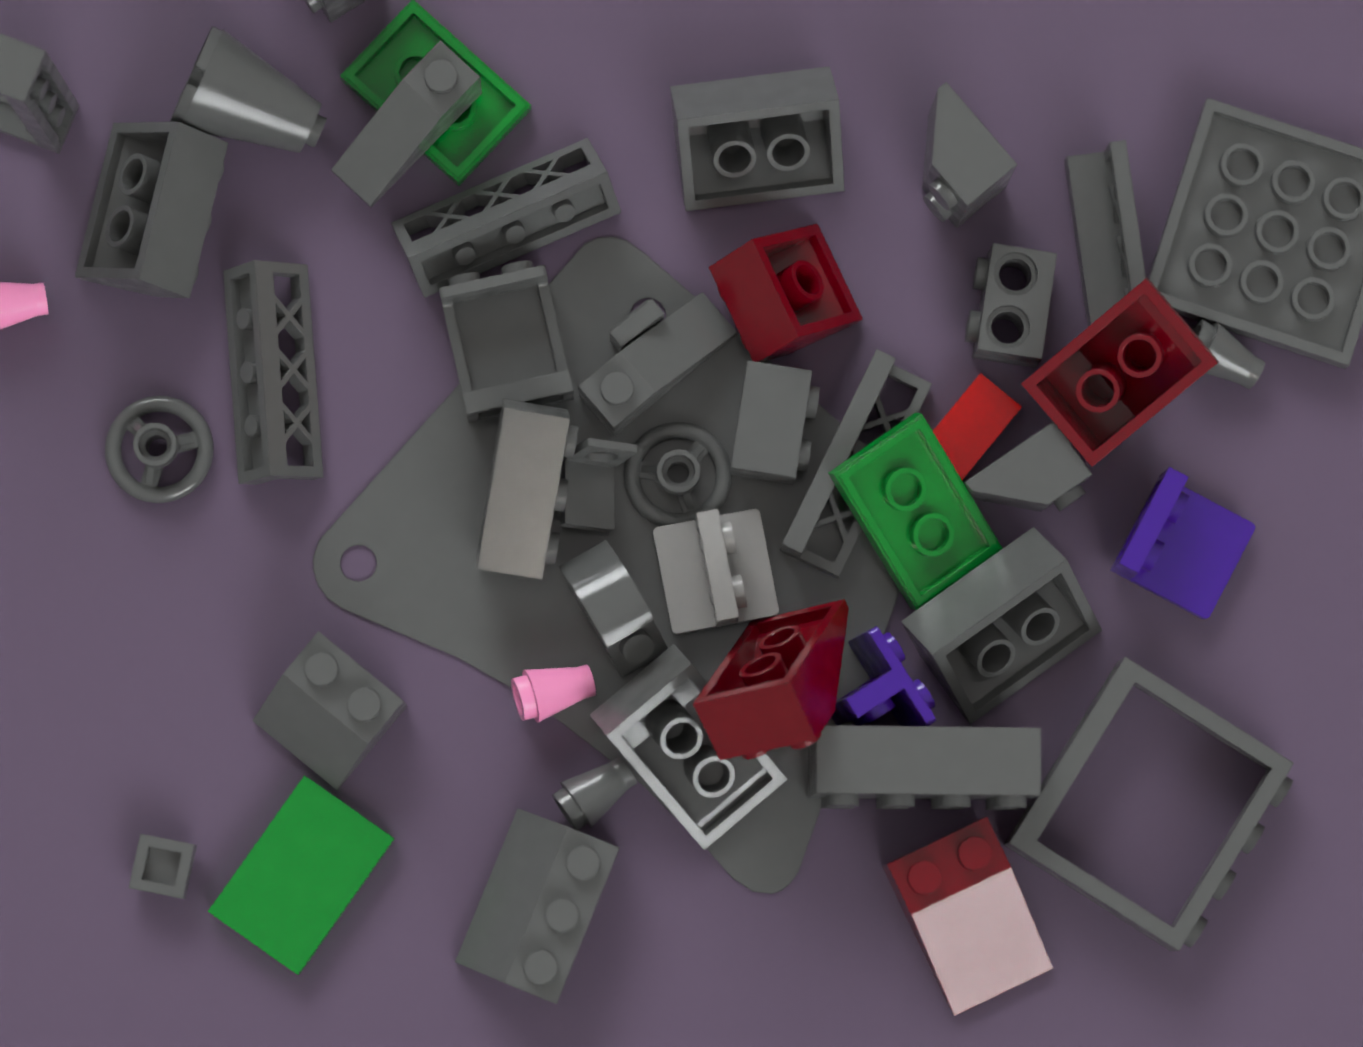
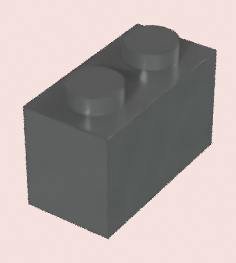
(772, 423)

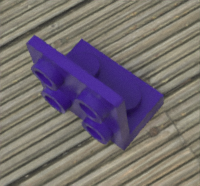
(1183, 546)

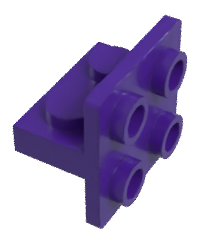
(887, 688)

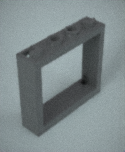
(33, 96)
(1241, 837)

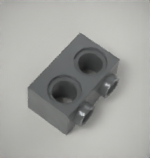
(1024, 308)

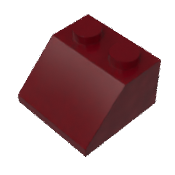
(784, 292)

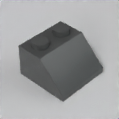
(961, 160)
(328, 710)

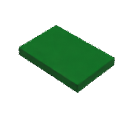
(399, 50)
(915, 510)
(301, 875)

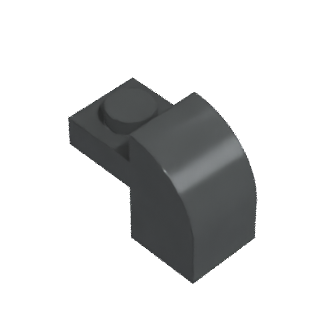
(614, 607)

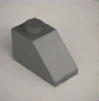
(1033, 474)

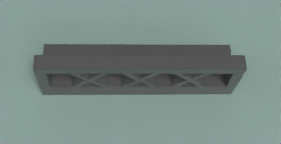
(510, 222)
(1105, 226)
(262, 370)
(839, 451)

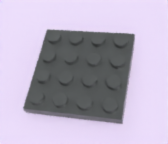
(1267, 234)

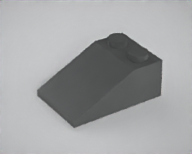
(668, 747)

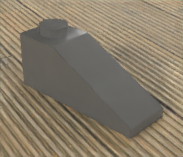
(408, 123)
(655, 363)

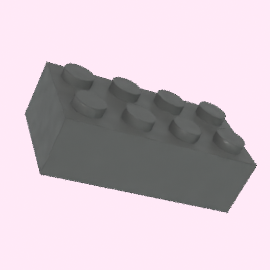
(925, 763)

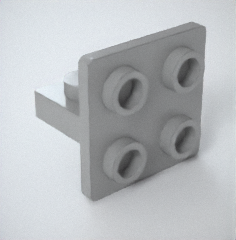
(715, 570)

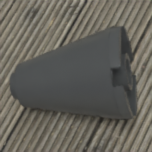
(246, 98)

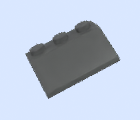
(758, 138)
(152, 208)
(1002, 624)
(537, 905)

